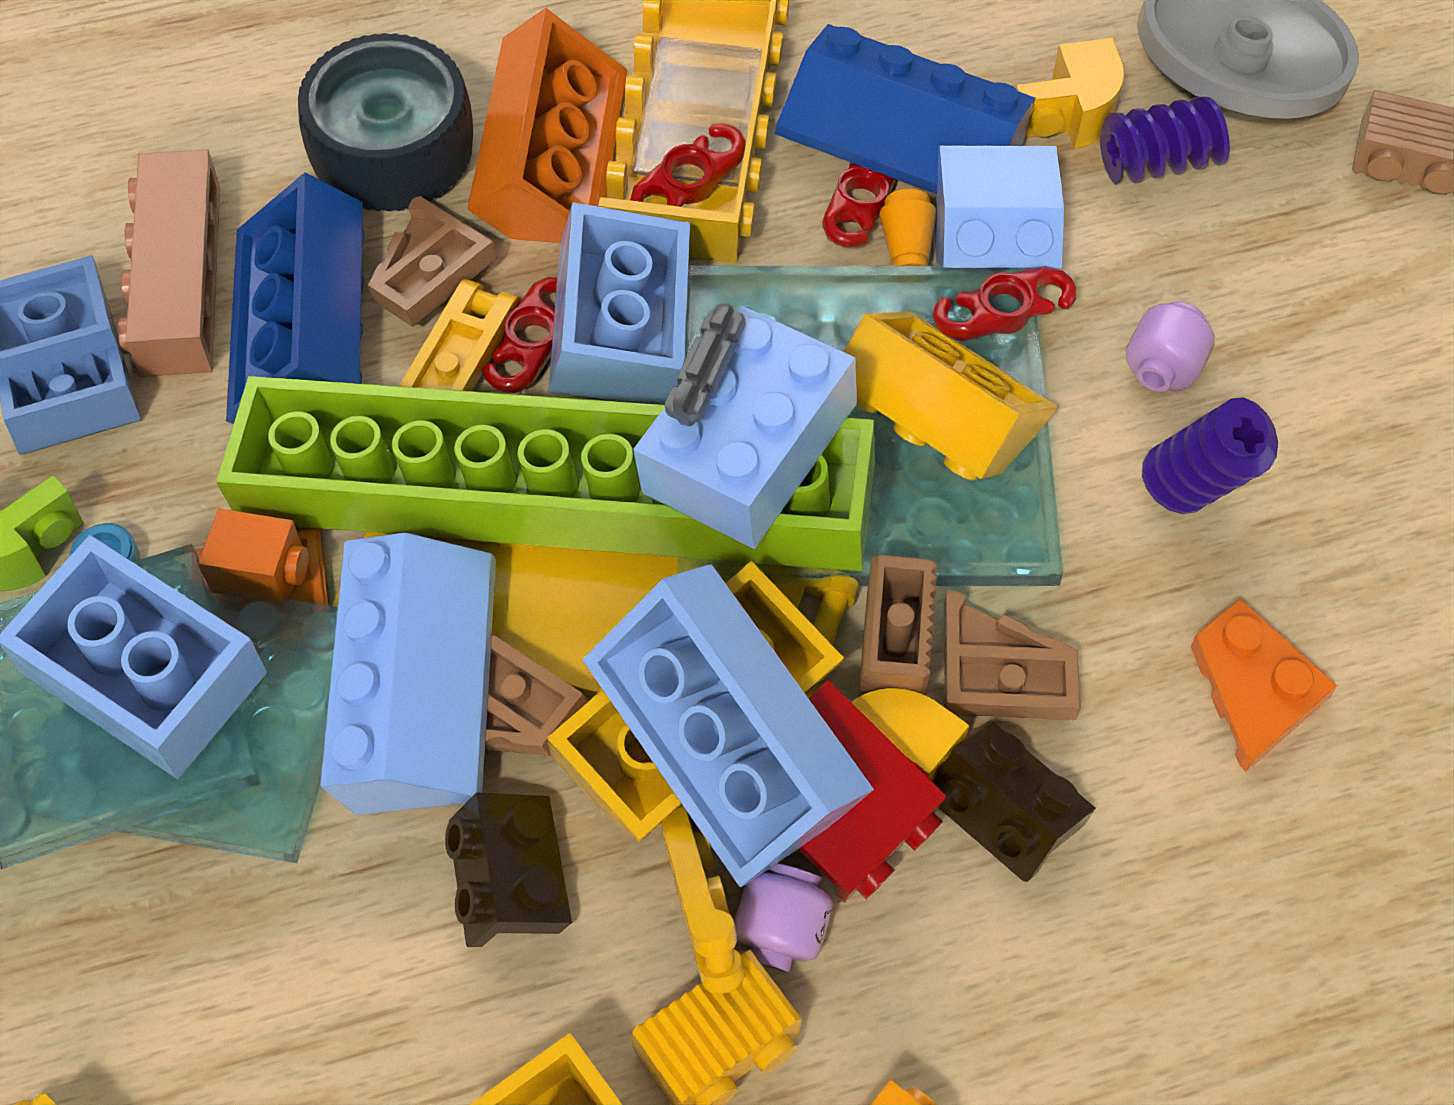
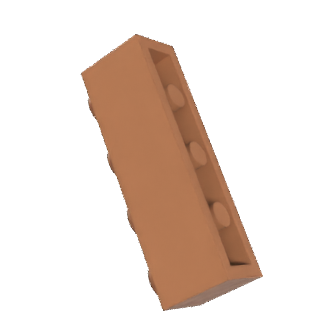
(172, 264)

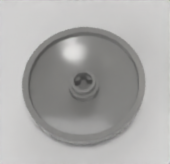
(1253, 53)

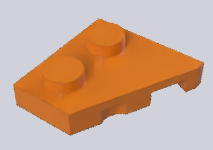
(1257, 680)

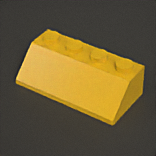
(609, 760)

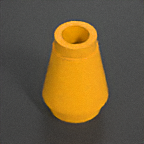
(908, 226)

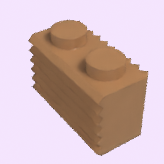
(1407, 142)
(898, 624)

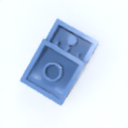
(60, 357)

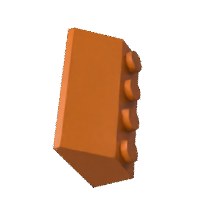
(546, 130)

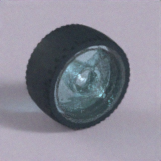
(386, 120)

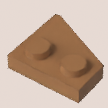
(428, 262)
(525, 702)

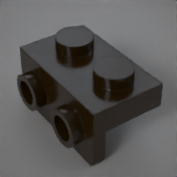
(1010, 800)
(507, 867)

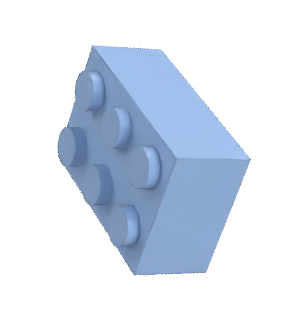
(620, 306)
(758, 436)
(133, 655)

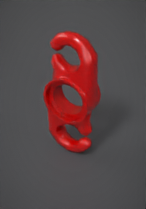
(713, 164)
(846, 209)
(990, 321)
(529, 356)

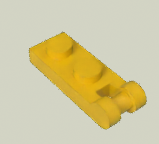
(459, 341)
(703, 905)

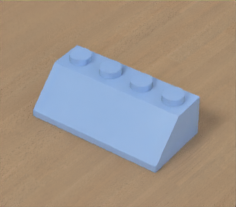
(409, 674)
(725, 723)

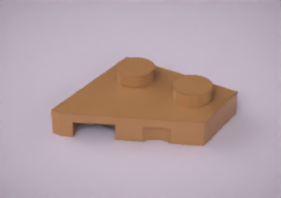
(1005, 667)

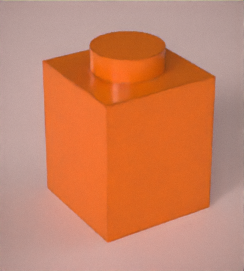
(253, 555)

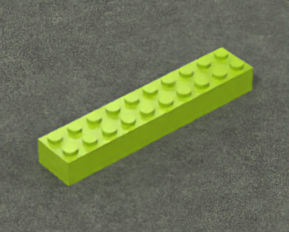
(510, 473)

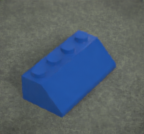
(894, 107)
(298, 290)

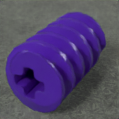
(1163, 134)
(1211, 457)

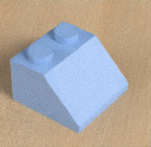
(999, 207)

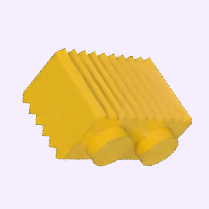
(714, 1039)

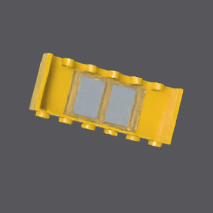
(695, 70)

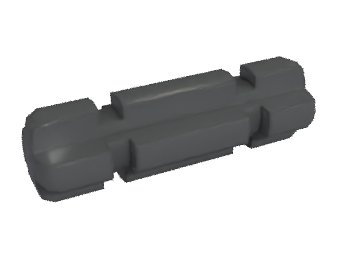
(705, 365)

